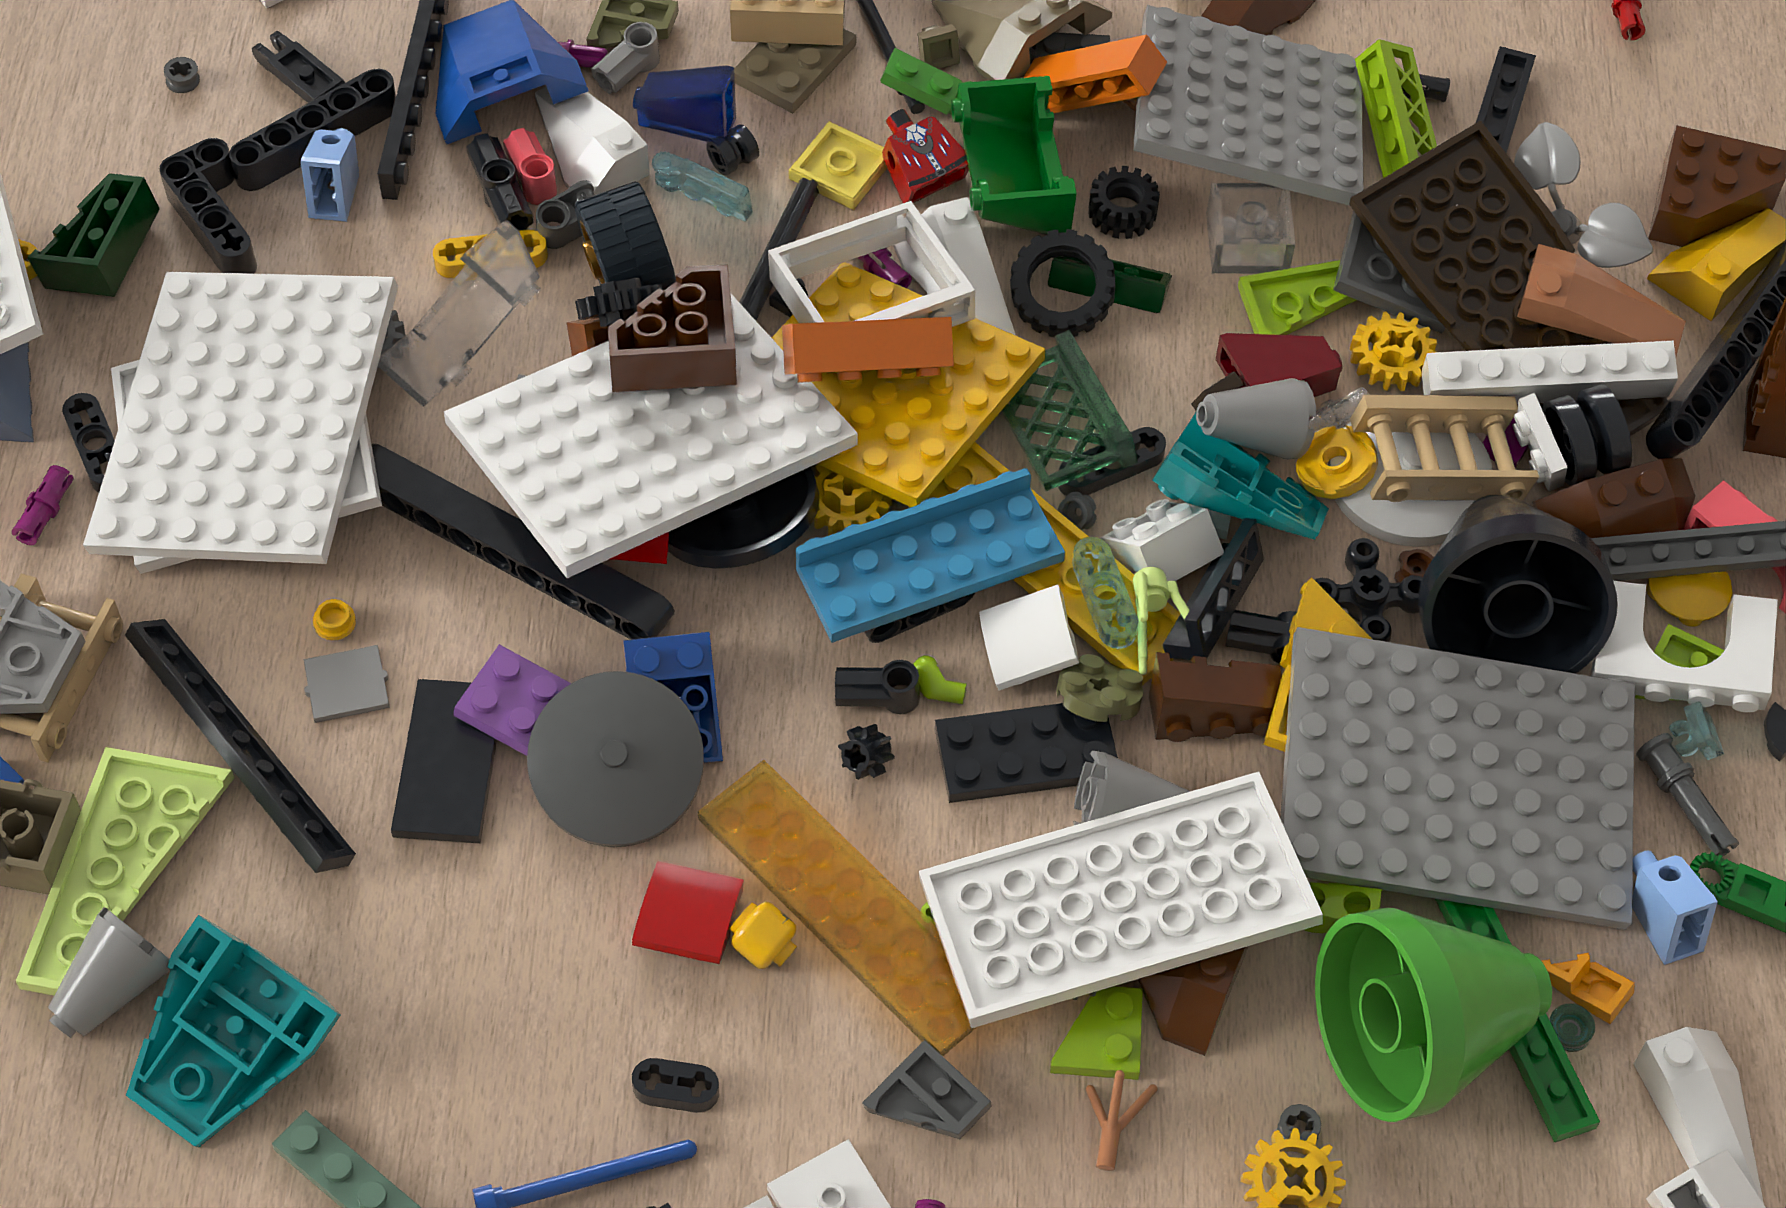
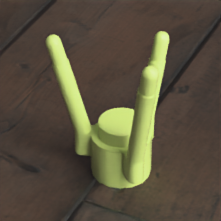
(1151, 595)

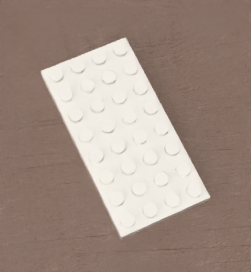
(1118, 899)

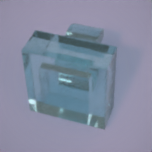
(1700, 730)

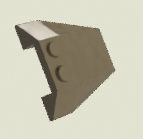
(1002, 31)

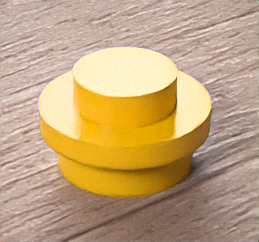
(334, 620)

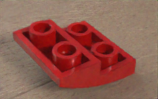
(687, 912)

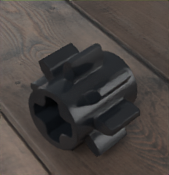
(866, 751)

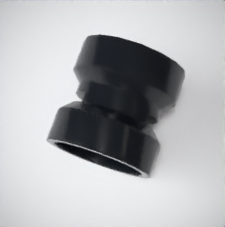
(732, 149)

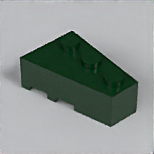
(101, 240)

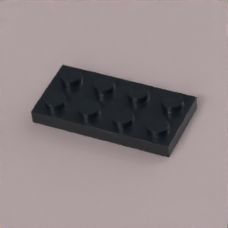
(1017, 750)

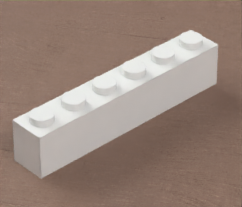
(1553, 372)

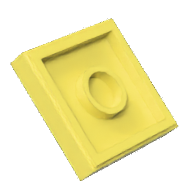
(840, 164)

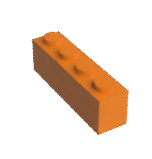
(1100, 73)
(867, 346)

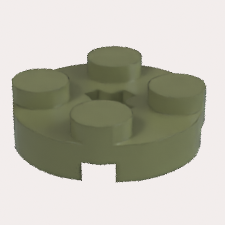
(1100, 689)

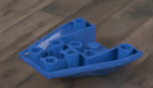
(494, 59)

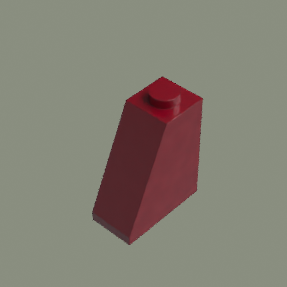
(1280, 357)

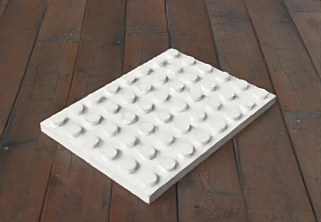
(243, 417)
(621, 468)

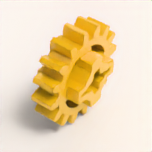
(1392, 350)
(846, 502)
(1280, 1166)

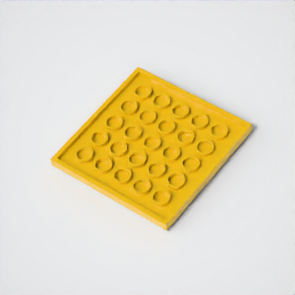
(914, 424)

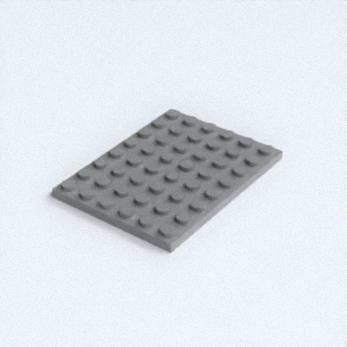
(1460, 778)

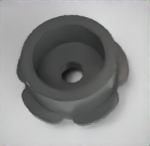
(1085, 503)

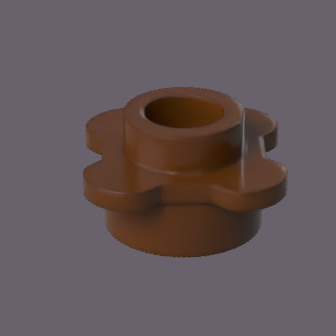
(1413, 560)

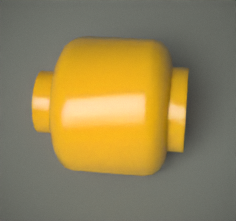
(763, 935)

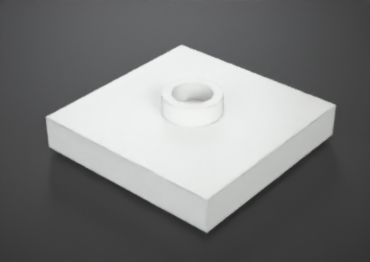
(829, 1181)

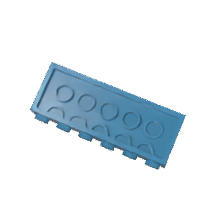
(927, 555)

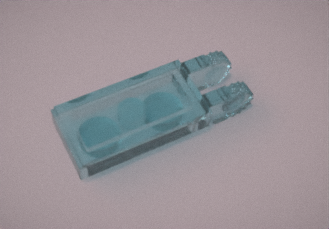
(702, 184)

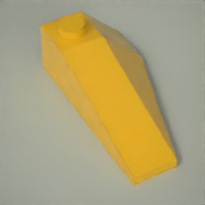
(1721, 265)

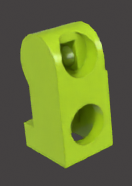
(1341, 900)

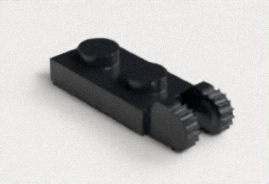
(297, 67)

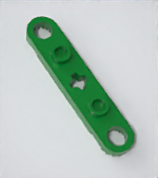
(1745, 890)

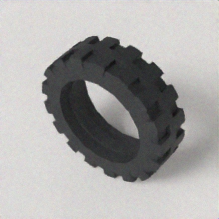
(1057, 245)

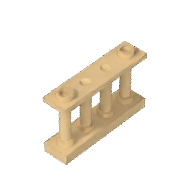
(1448, 415)
(102, 632)

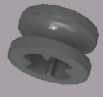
(178, 83)
(1299, 1112)

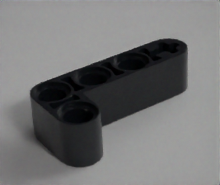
(191, 186)

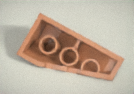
(1586, 300)

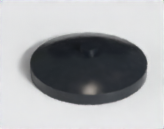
(750, 526)

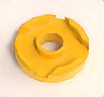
(1343, 479)

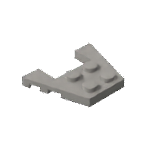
(34, 653)

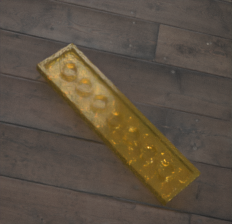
(841, 901)

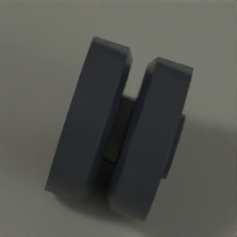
(1590, 433)

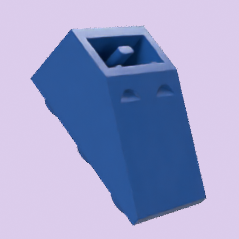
(687, 669)

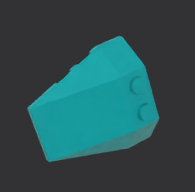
(1234, 483)
(223, 1033)

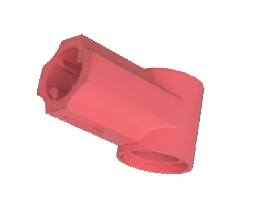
(531, 165)

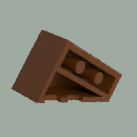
(1211, 699)

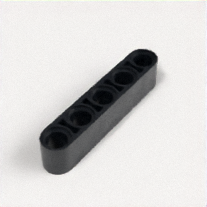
(280, 145)

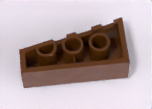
(1767, 396)

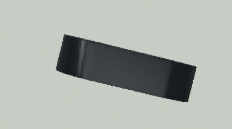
(675, 1085)

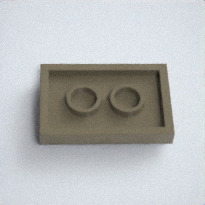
(788, 71)

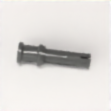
(1677, 779)

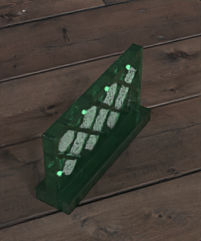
(1094, 406)

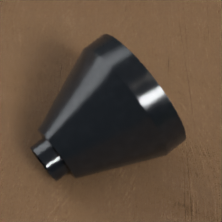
(1518, 589)

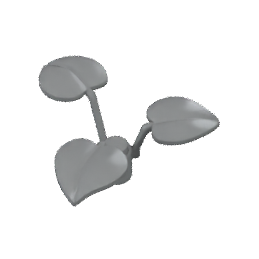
(1614, 230)

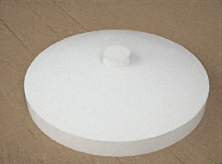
(1410, 521)

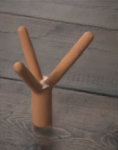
(1111, 1125)

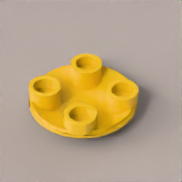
(1692, 596)

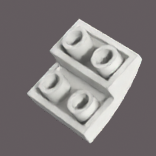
(1028, 637)

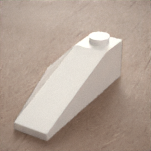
(963, 239)

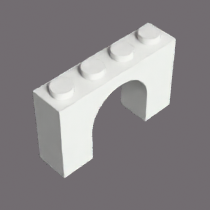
(1734, 679)

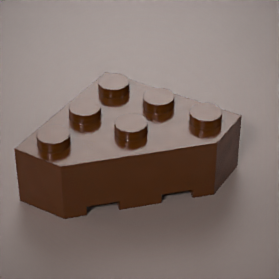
(1713, 184)
(677, 336)

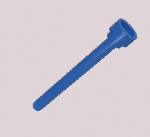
(498, 1198)

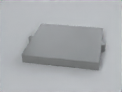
(346, 683)

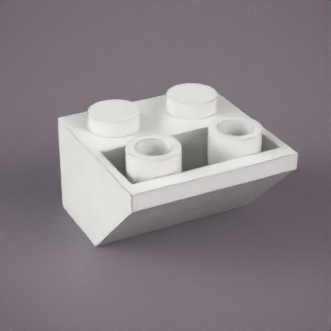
(1166, 537)
(1710, 1184)

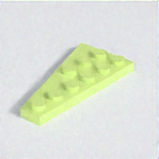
(122, 841)

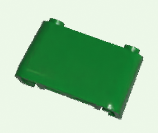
(1014, 154)

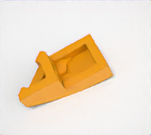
(1591, 986)

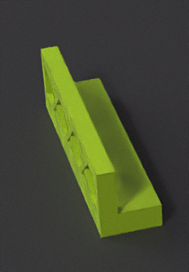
(1390, 108)

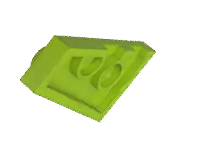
(1291, 297)

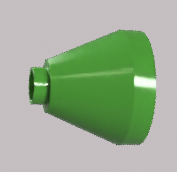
(1420, 1008)

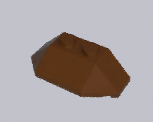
(1626, 502)
(1192, 998)

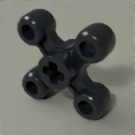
(1371, 591)

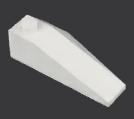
(593, 142)
(1699, 1097)

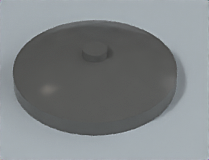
(615, 759)

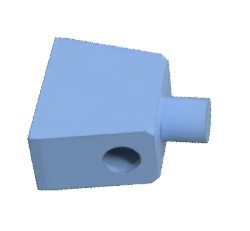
(328, 158)
(1672, 906)

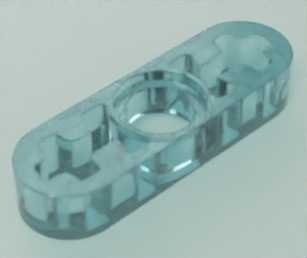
(1101, 609)

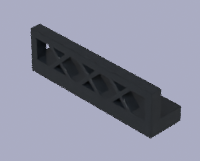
(1217, 595)

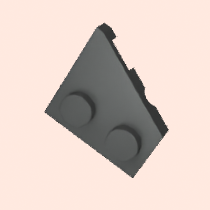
(929, 1095)

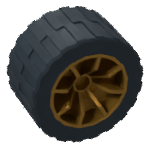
(624, 237)

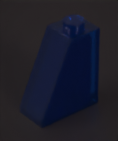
(688, 102)

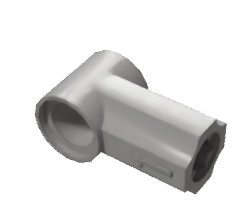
(633, 55)

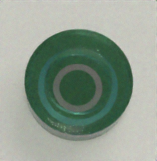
(1573, 1026)

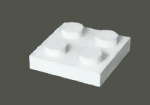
(1533, 430)

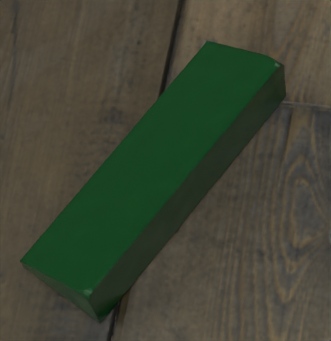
(1134, 284)

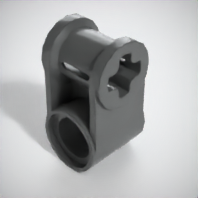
(562, 210)

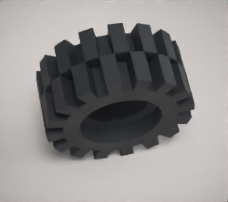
(1119, 218)

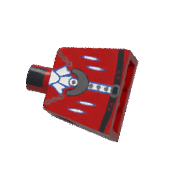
(922, 156)

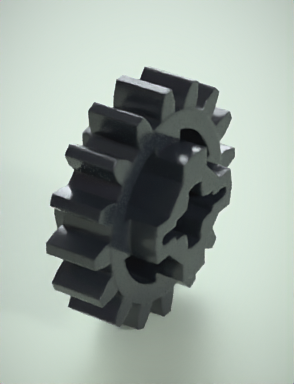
(614, 301)

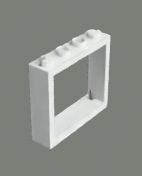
(866, 236)

